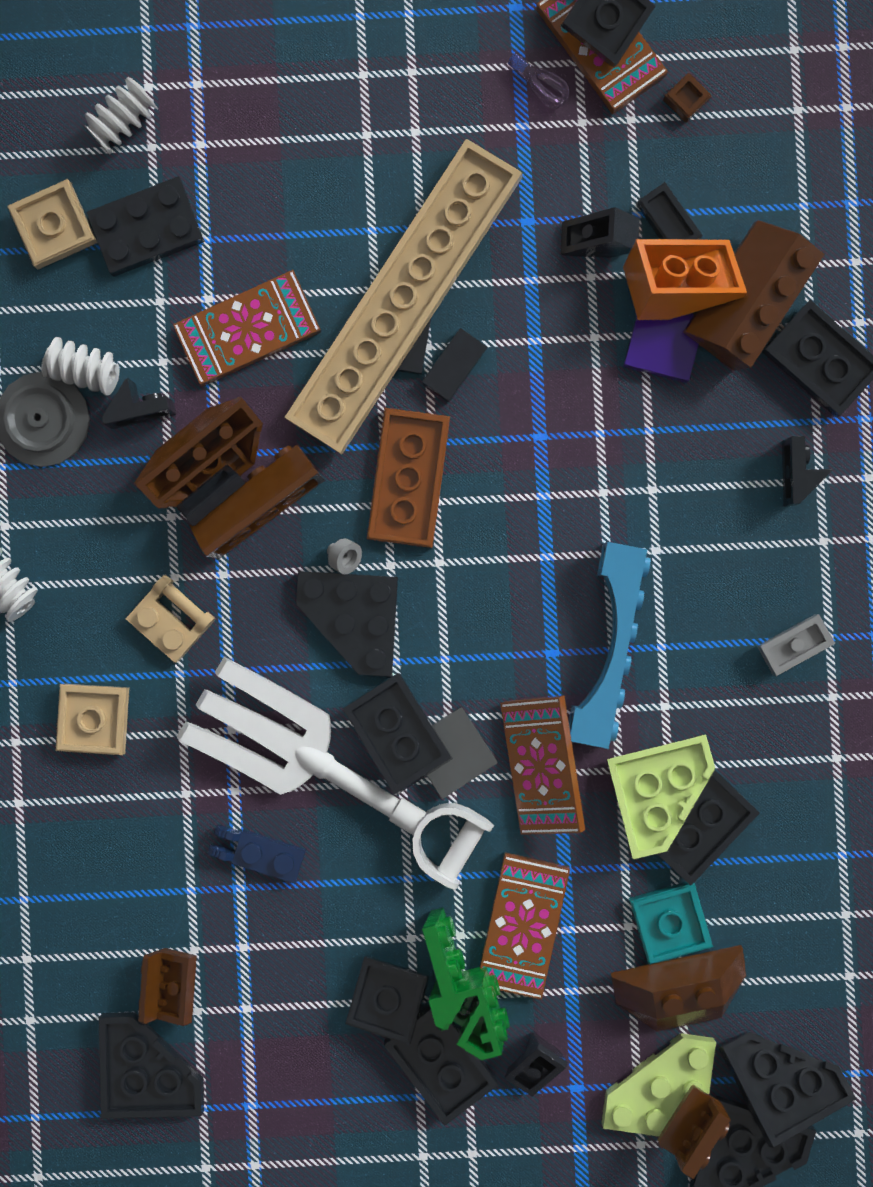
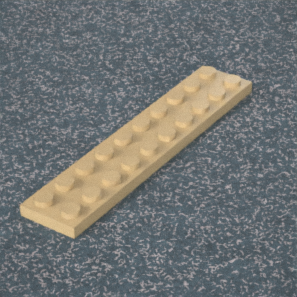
(404, 296)

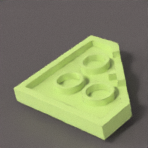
(659, 790)
(658, 1085)

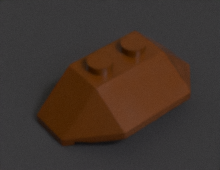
(213, 439)
(681, 989)

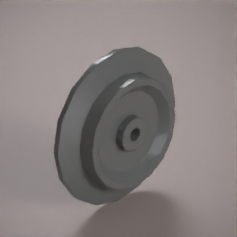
(61, 426)

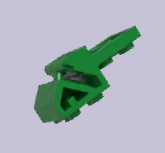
(485, 1023)

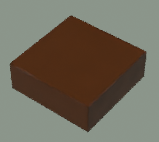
(687, 97)

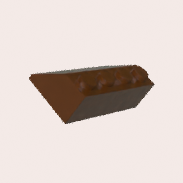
(774, 271)
(257, 502)

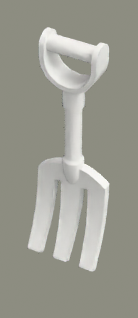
(309, 757)

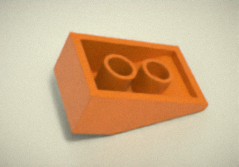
(681, 276)

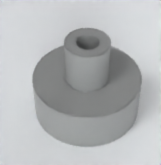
(344, 555)

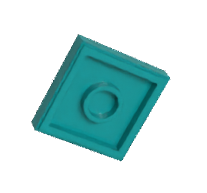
(670, 922)

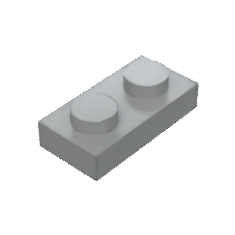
(796, 644)

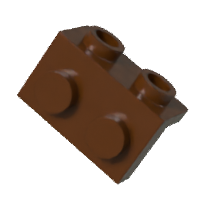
(167, 987)
(695, 1130)

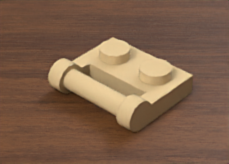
(163, 626)

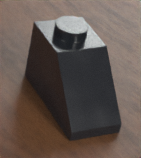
(600, 234)

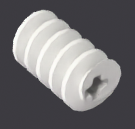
(119, 114)
(79, 367)
(13, 596)

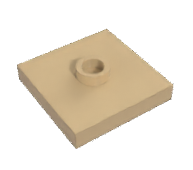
(52, 224)
(92, 719)

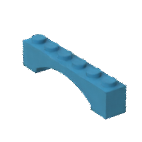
(594, 718)

